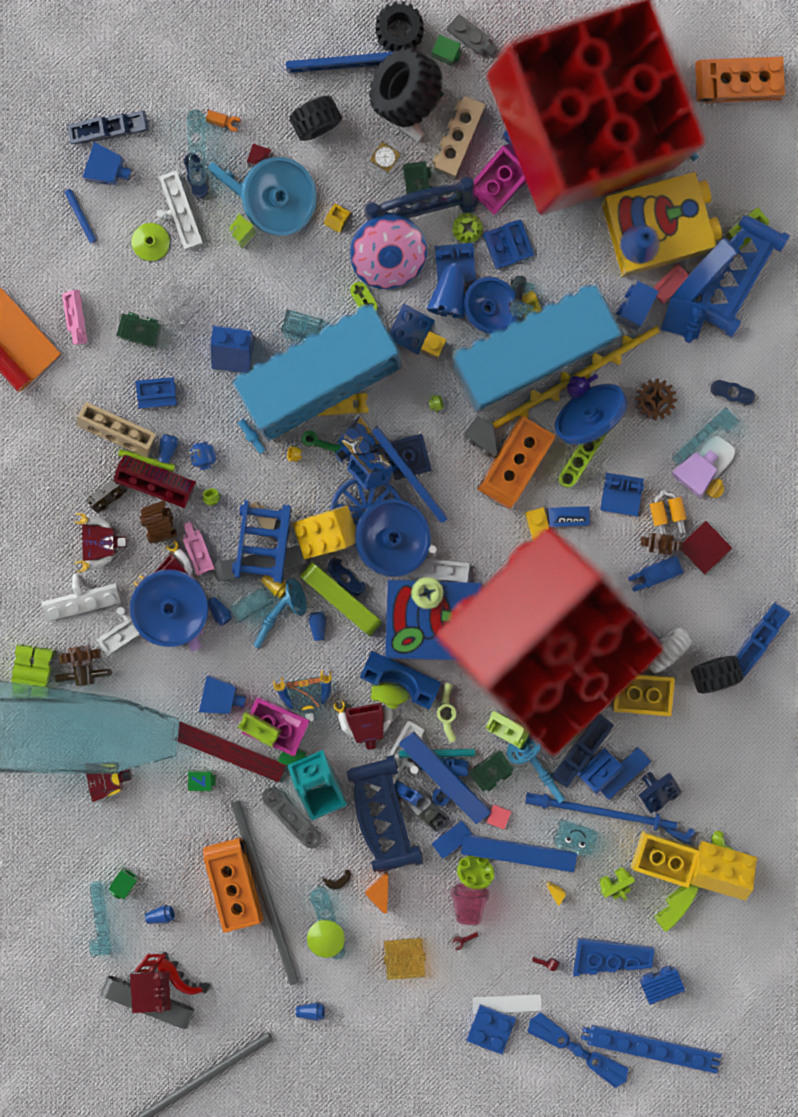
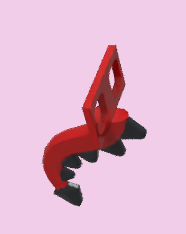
(174, 976)

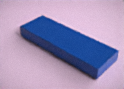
(632, 764)

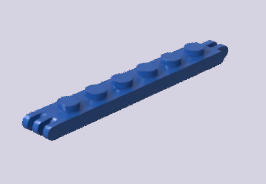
(651, 1048)

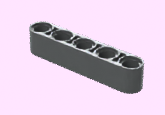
(293, 558)
(120, 992)

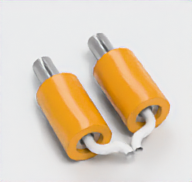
(677, 512)

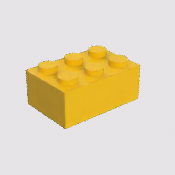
(325, 532)
(646, 696)
(665, 859)
(724, 871)

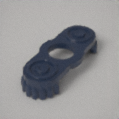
(197, 191)
(721, 388)
(336, 570)

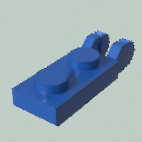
(657, 573)

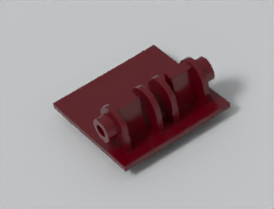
(150, 992)

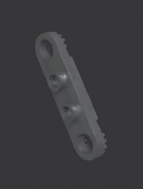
(291, 817)

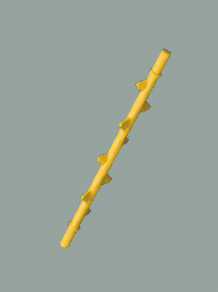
(597, 362)

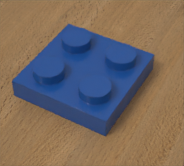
(490, 1029)

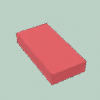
(670, 283)

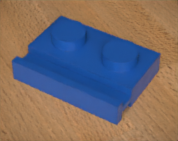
(156, 392)
(600, 771)

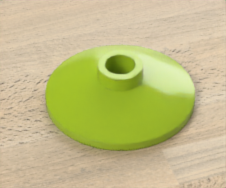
(152, 251)

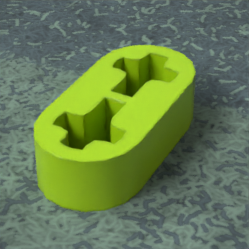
(367, 295)

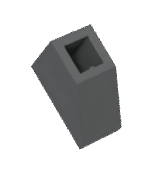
(482, 434)
(429, 812)

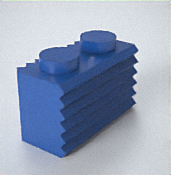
(661, 984)

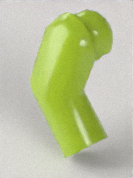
(718, 839)

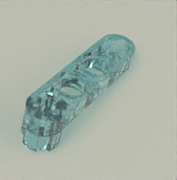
(196, 148)
(723, 418)
(316, 902)
(102, 944)

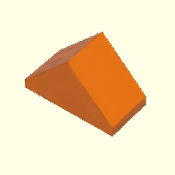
(378, 892)

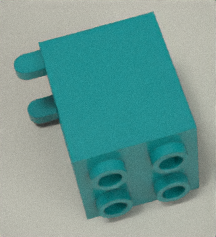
(313, 772)

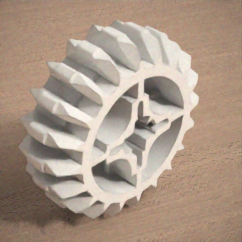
(673, 647)

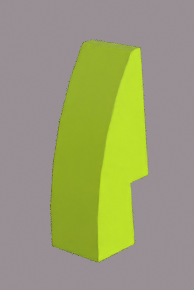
(678, 904)

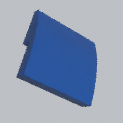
(508, 244)

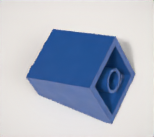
(231, 349)

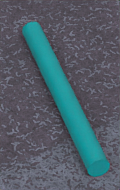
(445, 753)

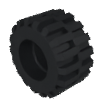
(399, 12)
(315, 118)
(717, 674)

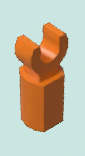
(222, 120)

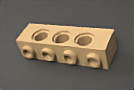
(466, 107)
(116, 429)

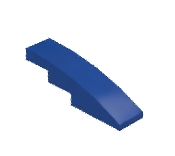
(707, 271)
(761, 637)

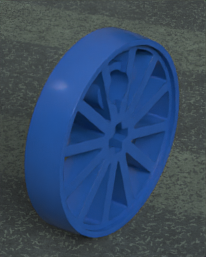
(364, 505)

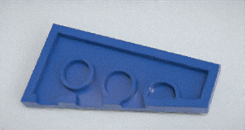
(603, 956)

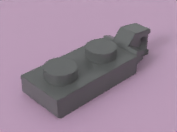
(471, 36)

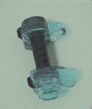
(517, 306)

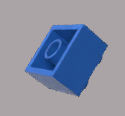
(638, 303)

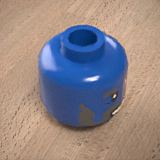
(202, 455)

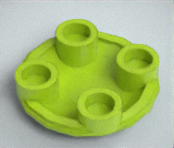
(389, 694)
(475, 872)
(325, 938)

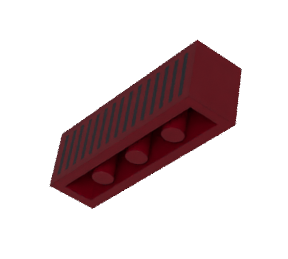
(154, 481)

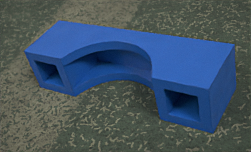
(381, 669)

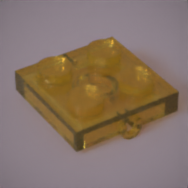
(404, 958)

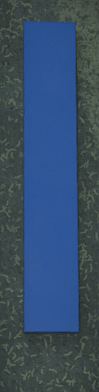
(336, 62)
(408, 473)
(445, 777)
(518, 853)

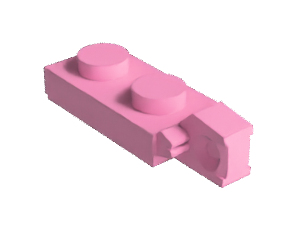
(74, 316)
(197, 550)

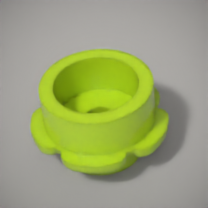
(436, 403)
(211, 497)

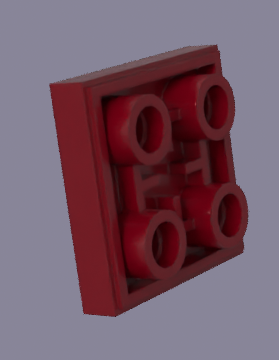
(705, 547)

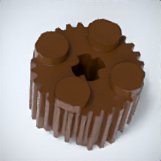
(158, 522)

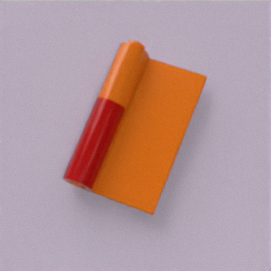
(23, 347)

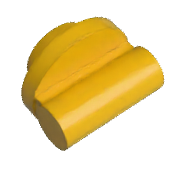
(715, 488)

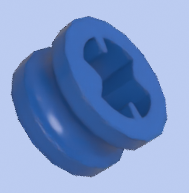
(445, 800)

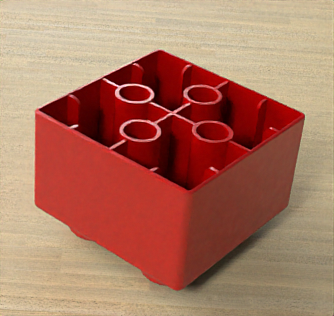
(594, 105)
(550, 640)

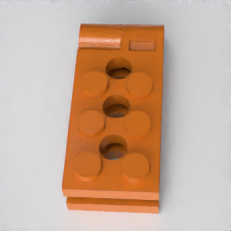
(712, 90)
(508, 491)
(232, 854)

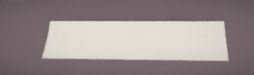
(510, 1003)

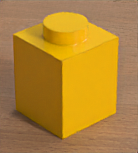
(433, 345)

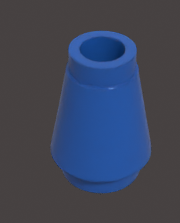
(167, 447)
(219, 611)
(317, 624)
(160, 915)
(311, 1011)

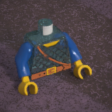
(305, 693)

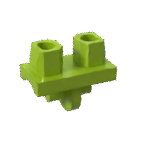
(624, 880)

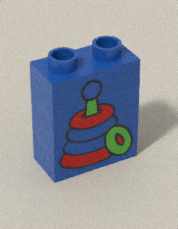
(413, 629)

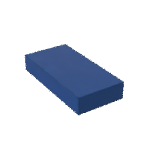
(451, 839)

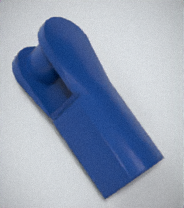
(407, 793)

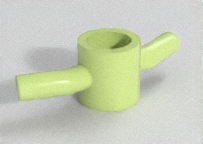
(445, 703)

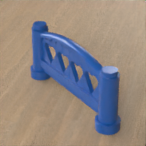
(765, 241)

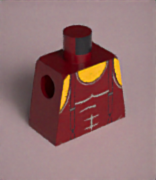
(106, 784)

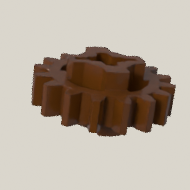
(663, 399)
(661, 543)
(80, 656)

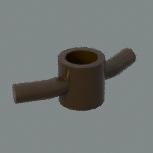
(83, 675)

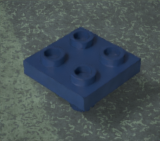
(413, 453)
(659, 791)

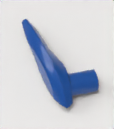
(685, 838)

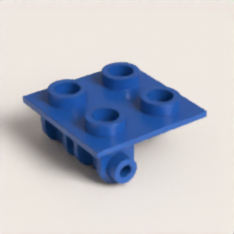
(459, 254)
(684, 318)
(410, 328)
(622, 494)

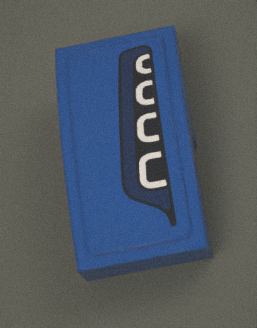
(569, 516)

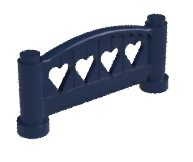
(463, 196)
(380, 774)

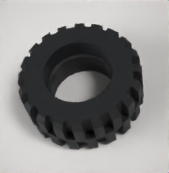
(405, 87)

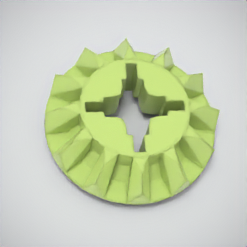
(418, 589)

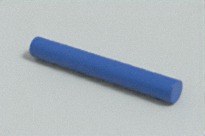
(80, 216)

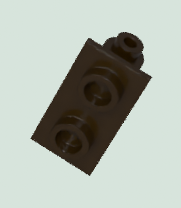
(100, 501)

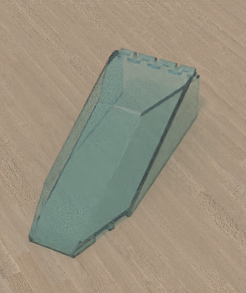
(79, 731)

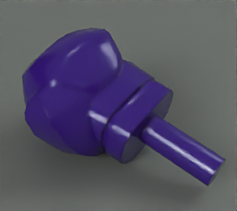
(578, 386)

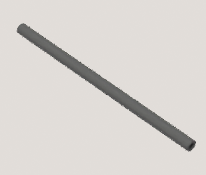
(264, 892)
(206, 1076)

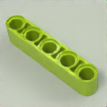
(585, 456)
(341, 599)

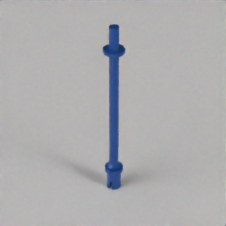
(545, 801)

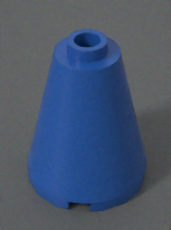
(640, 244)
(449, 293)

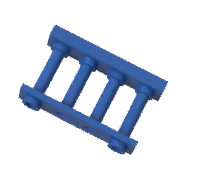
(280, 534)

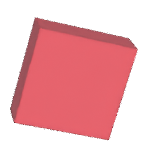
(498, 817)

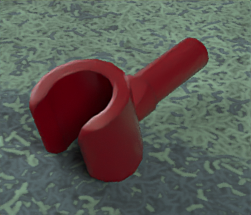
(465, 939)
(552, 965)

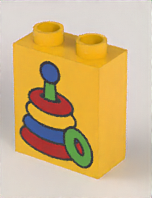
(673, 211)

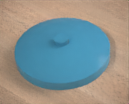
(279, 196)

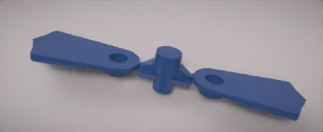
(548, 1031)

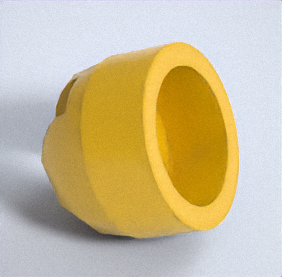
(293, 454)

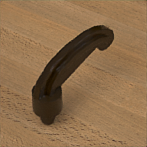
(338, 883)

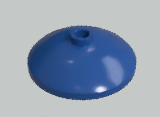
(496, 296)

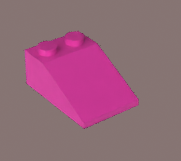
(499, 179)
(291, 724)

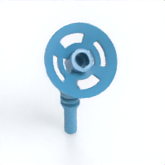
(294, 597)
(529, 754)

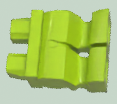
(32, 673)

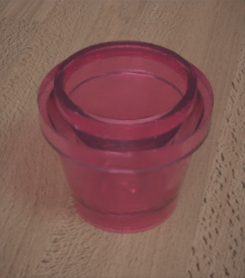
(469, 903)

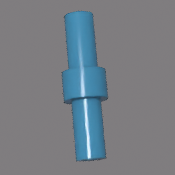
(251, 436)

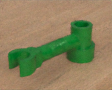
(317, 442)

